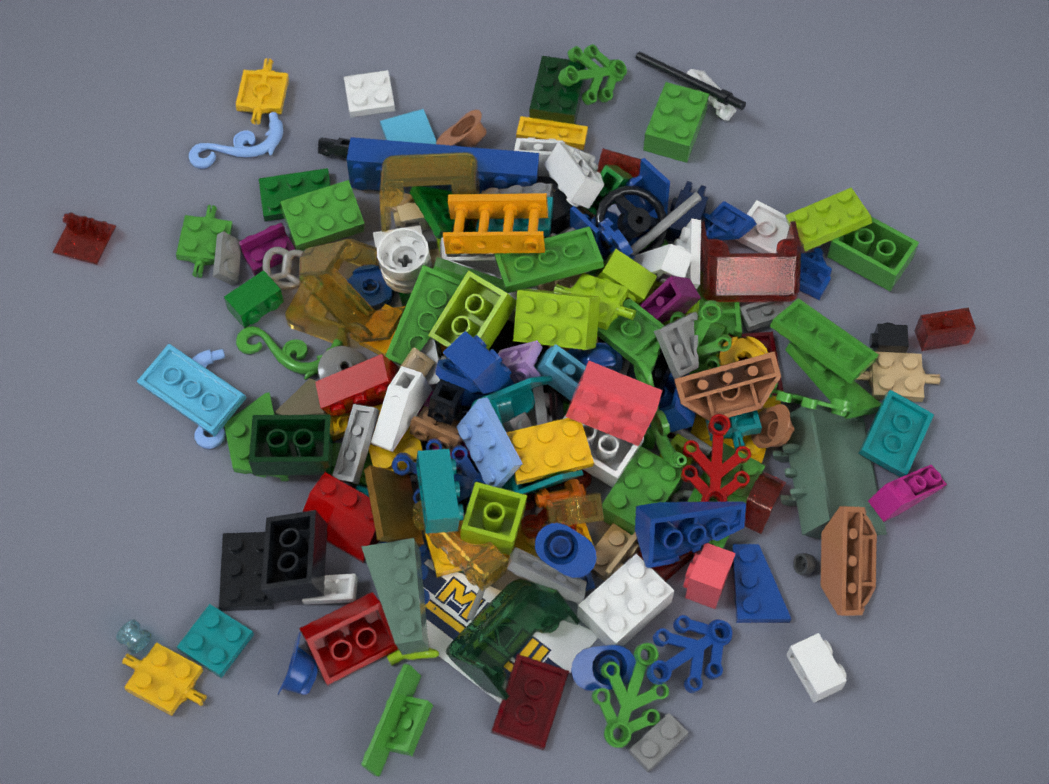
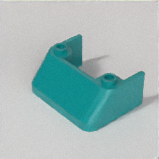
(512, 402)

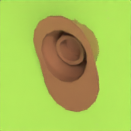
(465, 132)
(775, 427)

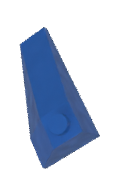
(677, 528)

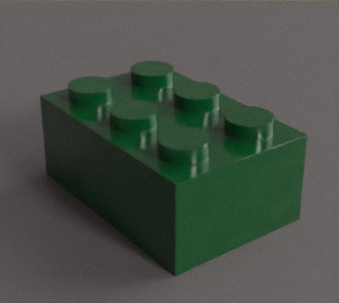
(551, 98)
(291, 444)

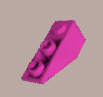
(906, 492)

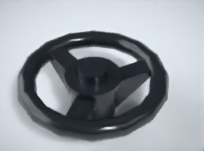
(633, 220)

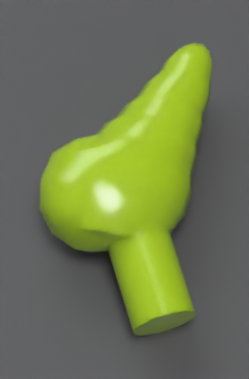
(397, 656)

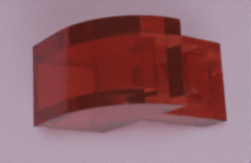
(762, 501)

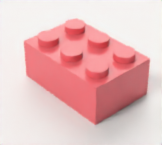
(614, 403)

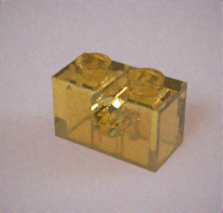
(575, 509)

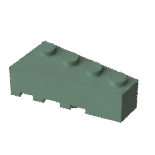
(399, 584)

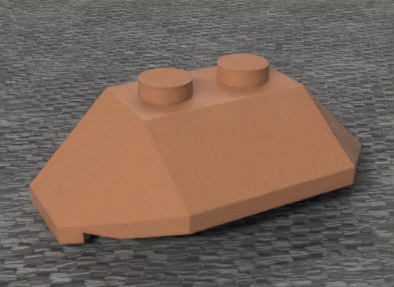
(730, 387)
(848, 560)

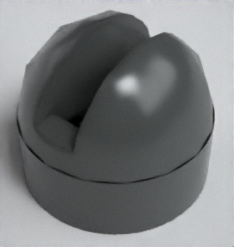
(802, 560)

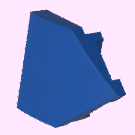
(727, 223)
(814, 273)

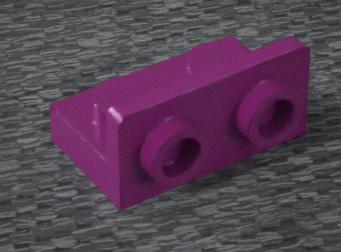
(256, 246)

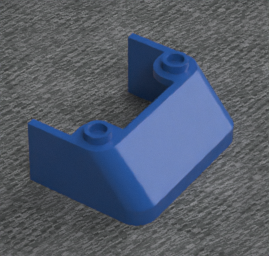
(649, 179)

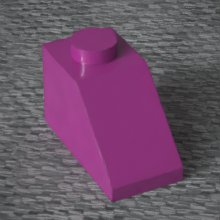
(673, 296)

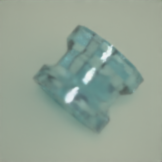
(133, 636)

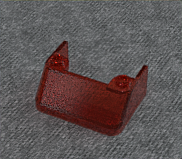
(750, 275)

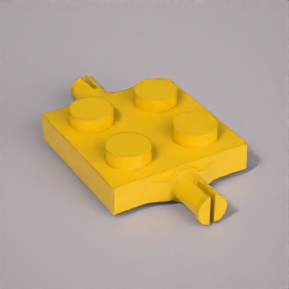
(262, 91)
(164, 679)

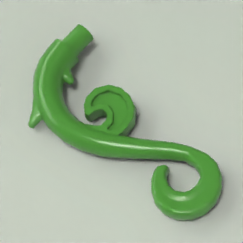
(283, 356)
(659, 423)

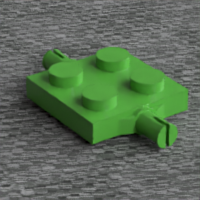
(199, 239)

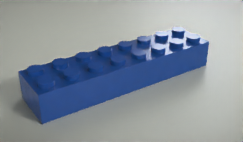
(495, 167)

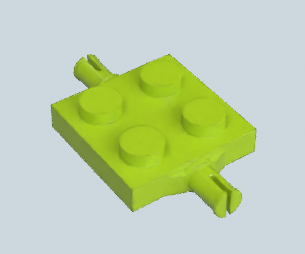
(611, 297)

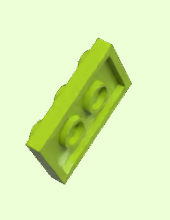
(829, 218)

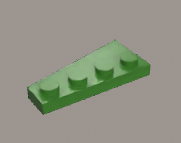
(421, 313)
(833, 385)

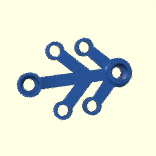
(465, 481)
(692, 649)

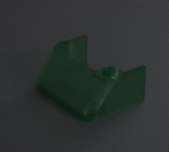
(504, 628)

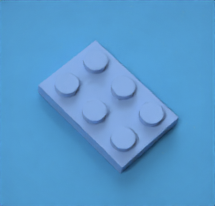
(489, 444)

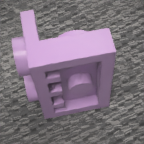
(521, 360)

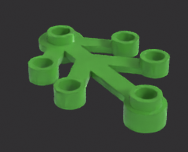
(613, 69)
(707, 319)
(838, 406)
(628, 698)

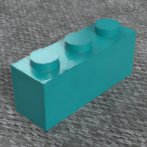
(438, 491)

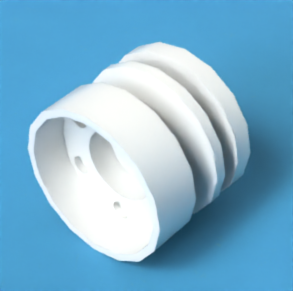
(401, 257)

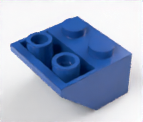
(478, 364)

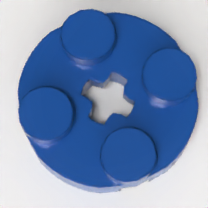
(614, 238)
(371, 275)

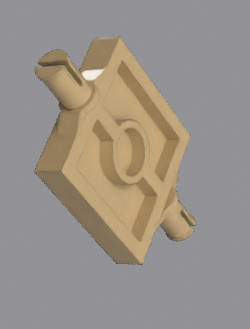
(898, 373)

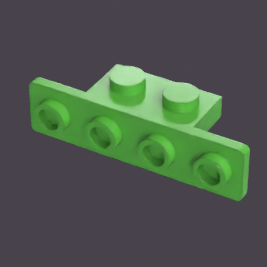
(400, 722)

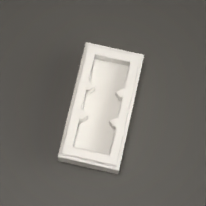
(337, 589)

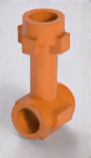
(572, 487)

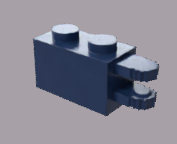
(695, 212)

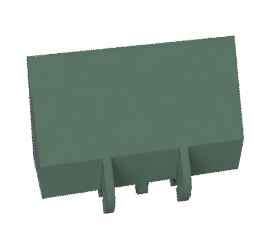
(827, 468)

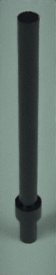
(723, 96)

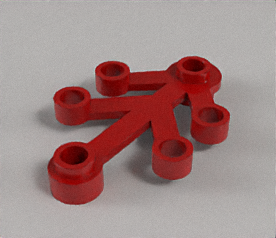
(715, 468)

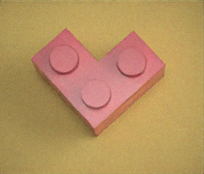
(708, 575)

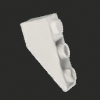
(401, 403)

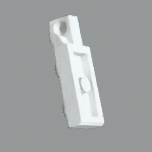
(723, 111)

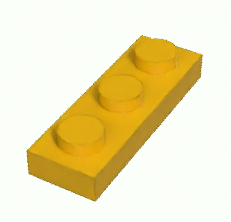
(571, 134)

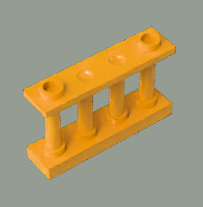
(496, 207)

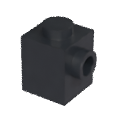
(890, 338)
(445, 402)

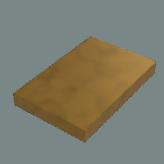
(392, 505)

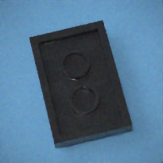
(242, 572)

